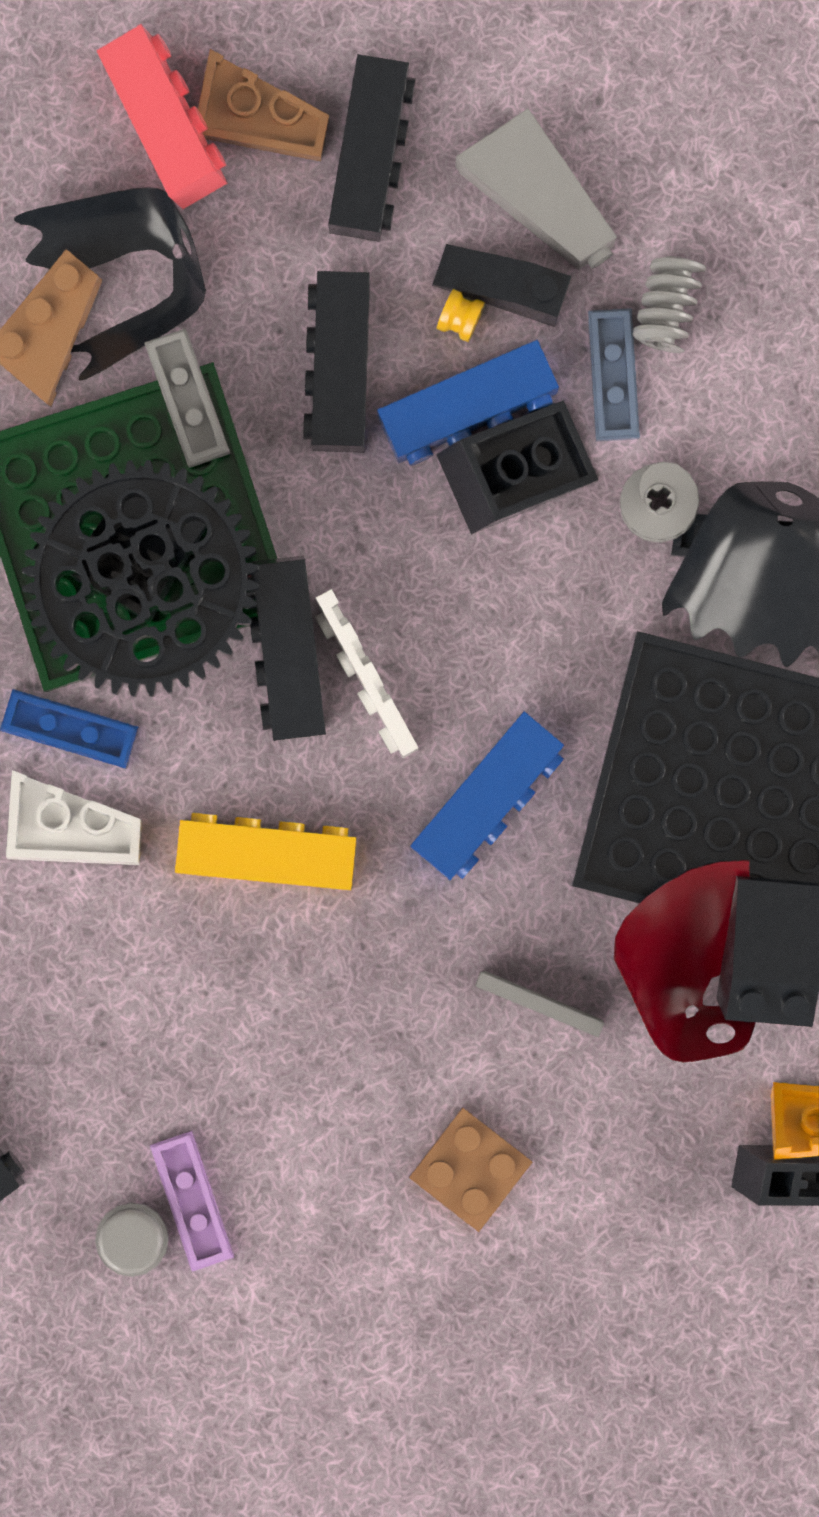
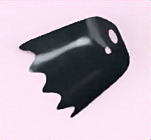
(106, 229)
(753, 572)

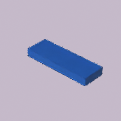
(69, 728)

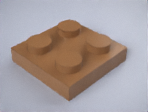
(470, 1169)

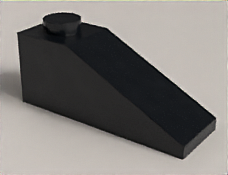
(504, 283)
(775, 1181)

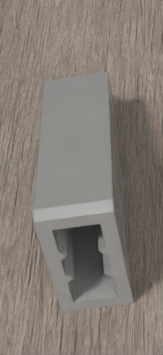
(537, 188)

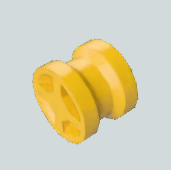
(460, 315)

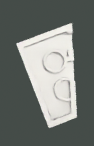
(66, 828)

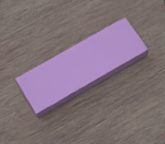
(192, 1201)

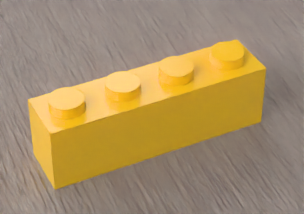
(265, 854)

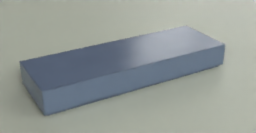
(613, 375)

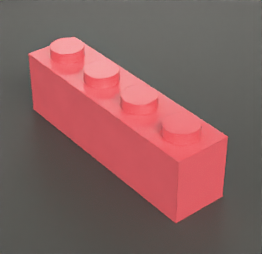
(162, 116)

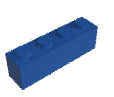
(468, 402)
(487, 796)

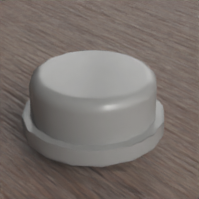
(131, 1239)

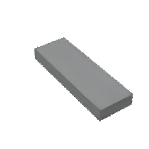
(187, 398)
(539, 1003)

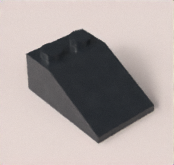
(516, 466)
(771, 953)

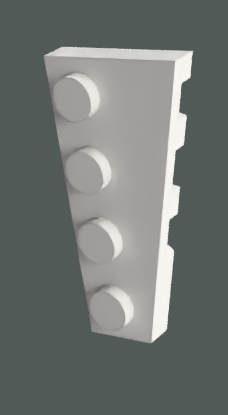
(354, 661)

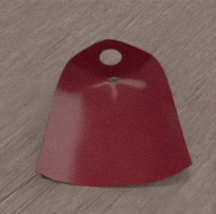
(672, 952)

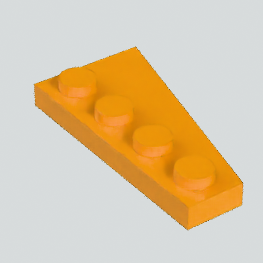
(795, 1120)

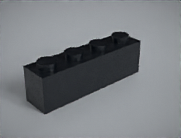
(369, 148)
(339, 361)
(288, 650)

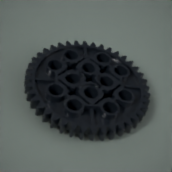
(170, 505)

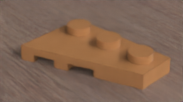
(257, 115)
(46, 324)

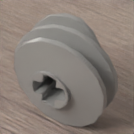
(664, 523)

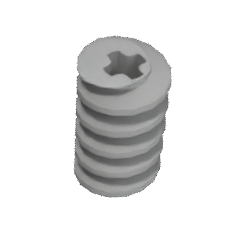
(666, 303)

